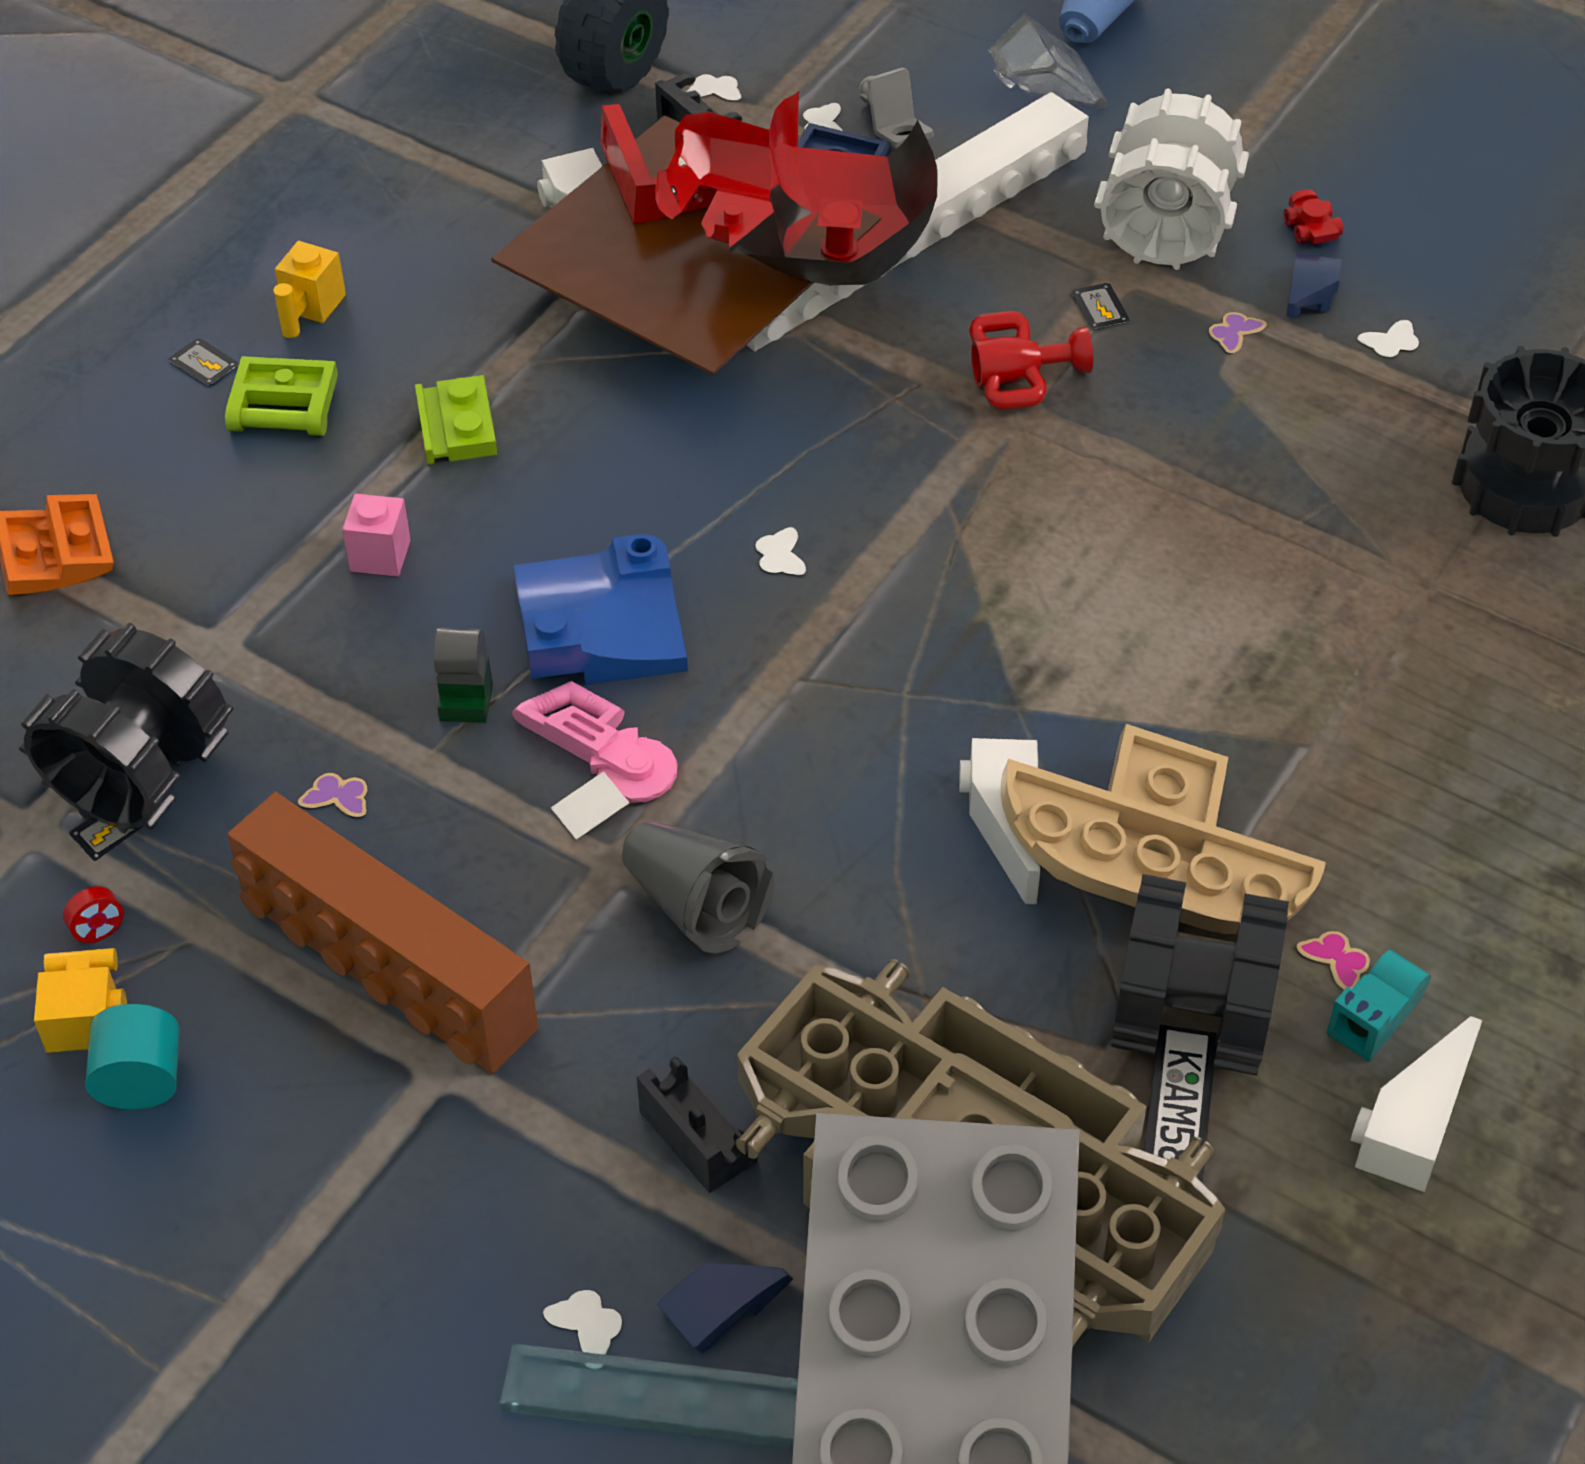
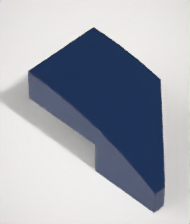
(1313, 283)
(718, 1296)

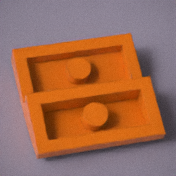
(54, 545)

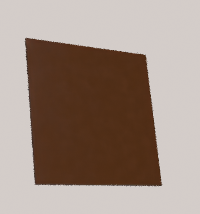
(659, 274)

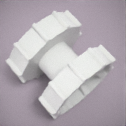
(1172, 179)

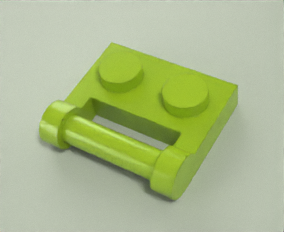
(281, 384)

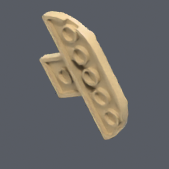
(1156, 824)

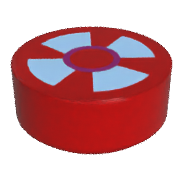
(93, 914)

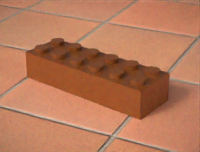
(384, 933)

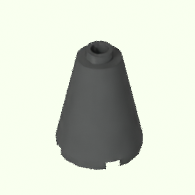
(700, 882)

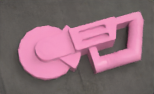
(636, 765)

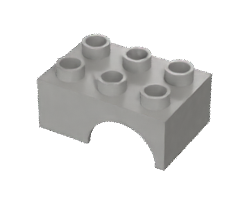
(937, 1293)

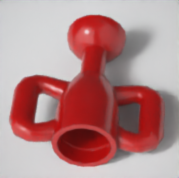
(1018, 358)

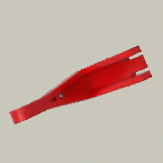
(632, 173)

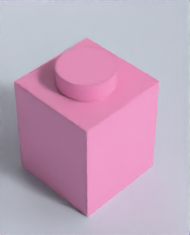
(376, 535)

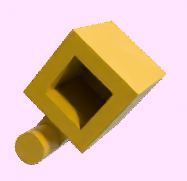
(307, 286)
(72, 994)

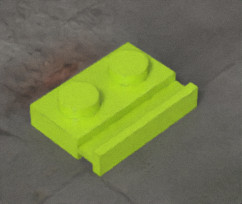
(456, 419)

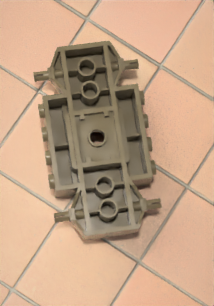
(855, 1052)

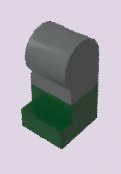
(462, 675)

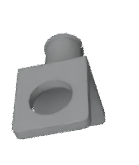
(891, 105)

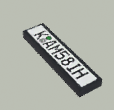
(1180, 1091)

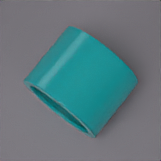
(132, 1056)

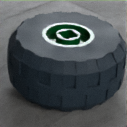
(610, 41)

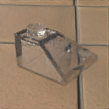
(1043, 64)

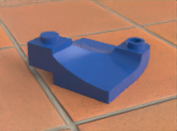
(602, 613)

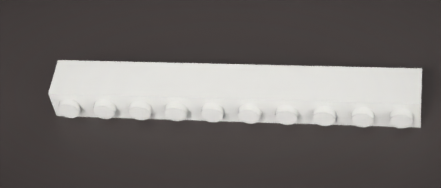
(969, 184)

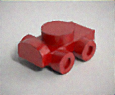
(1313, 216)

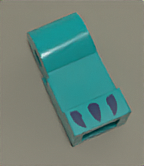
(1378, 1004)

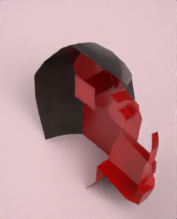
(776, 189)

